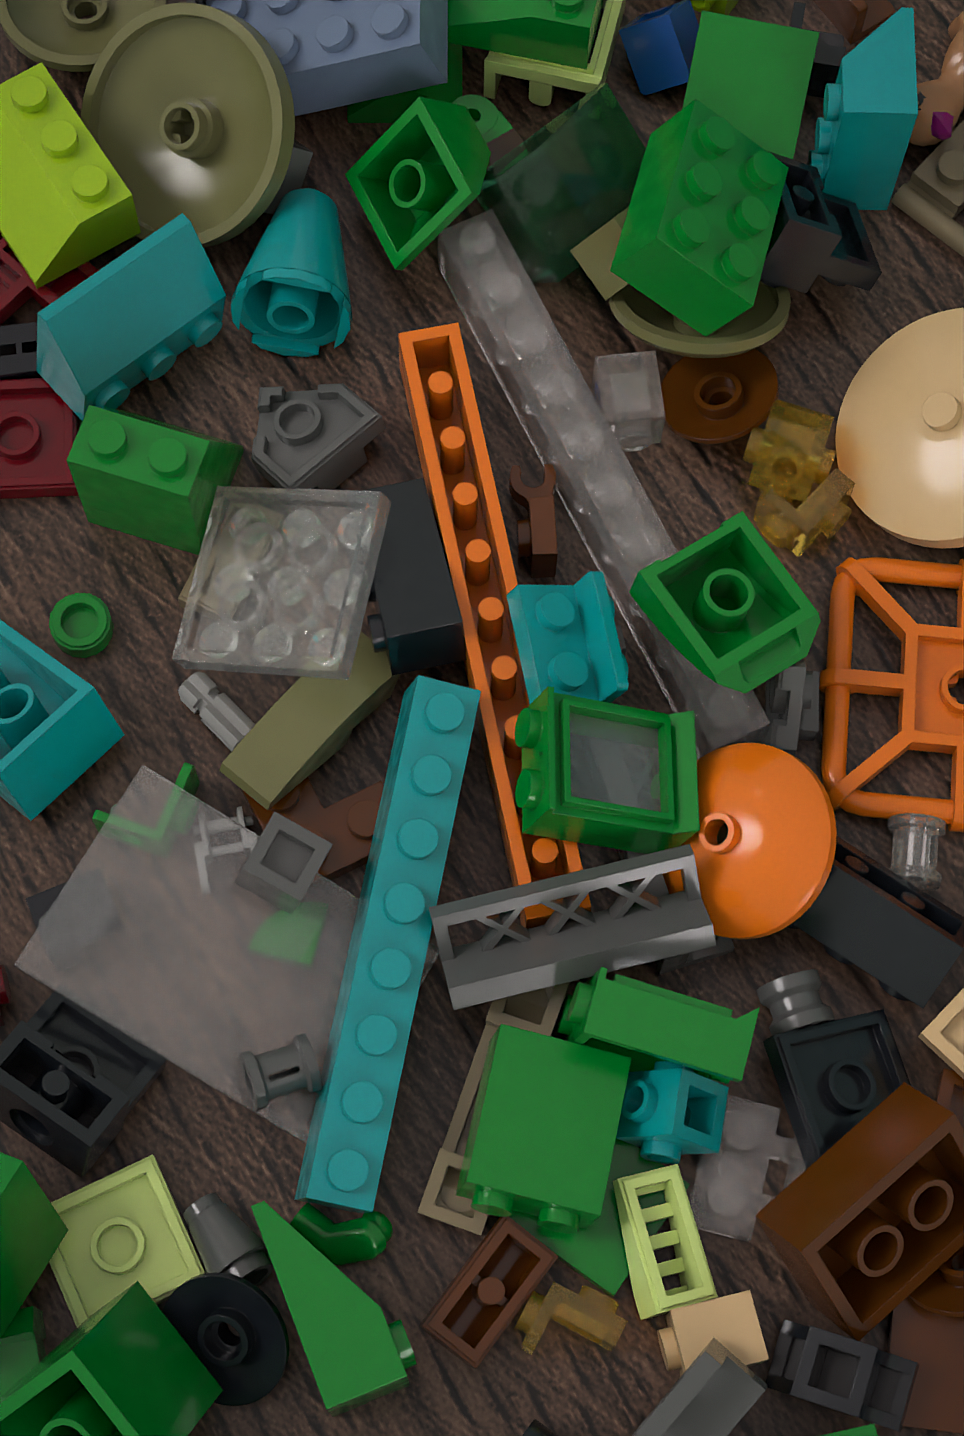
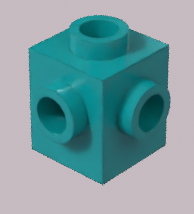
(672, 1113)

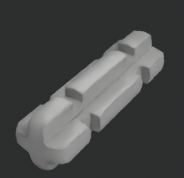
(215, 709)

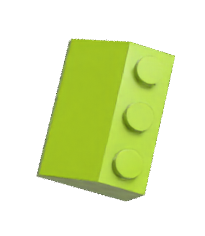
(55, 182)

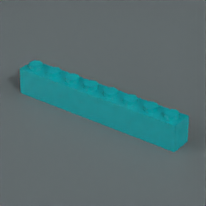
(388, 947)

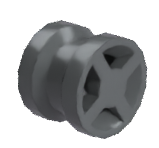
(795, 1001)

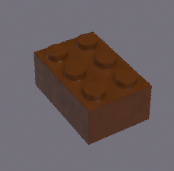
(874, 1211)

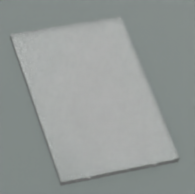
(185, 955)

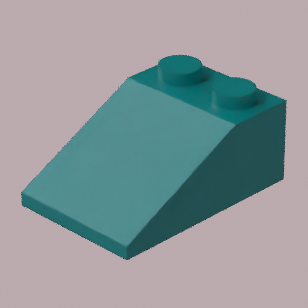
(48, 725)

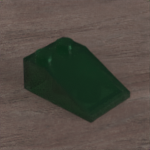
(565, 183)

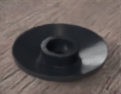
(241, 1365)

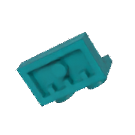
(569, 639)

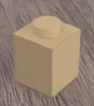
(726, 1318)

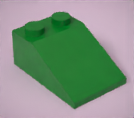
(530, 29)
(339, 1325)

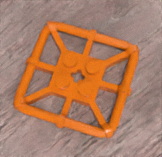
(929, 666)

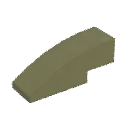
(308, 727)

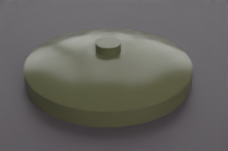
(193, 118)

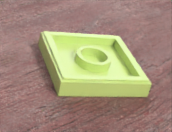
(120, 1235)

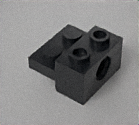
(817, 237)
(72, 1081)

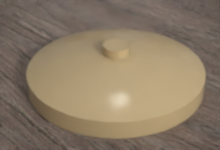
(906, 433)

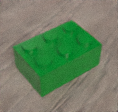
(700, 219)

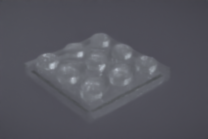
(282, 581)

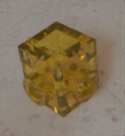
(790, 451)

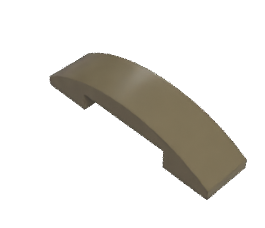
(529, 1011)

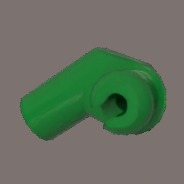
(344, 1241)

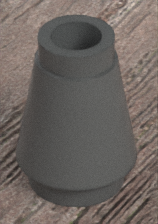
(226, 1241)

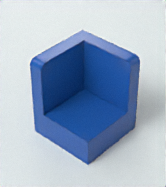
(661, 46)

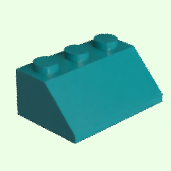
(869, 116)
(130, 319)

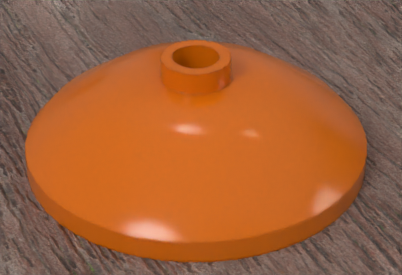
(775, 844)

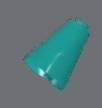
(297, 279)

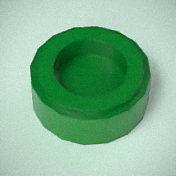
(81, 625)

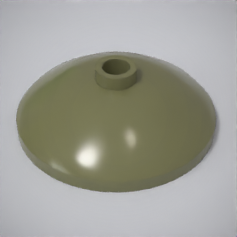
(59, 37)
(668, 333)

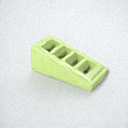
(639, 1247)

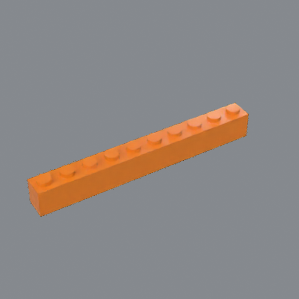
(482, 574)

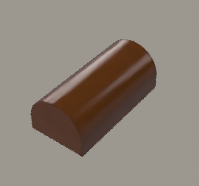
(488, 1291)

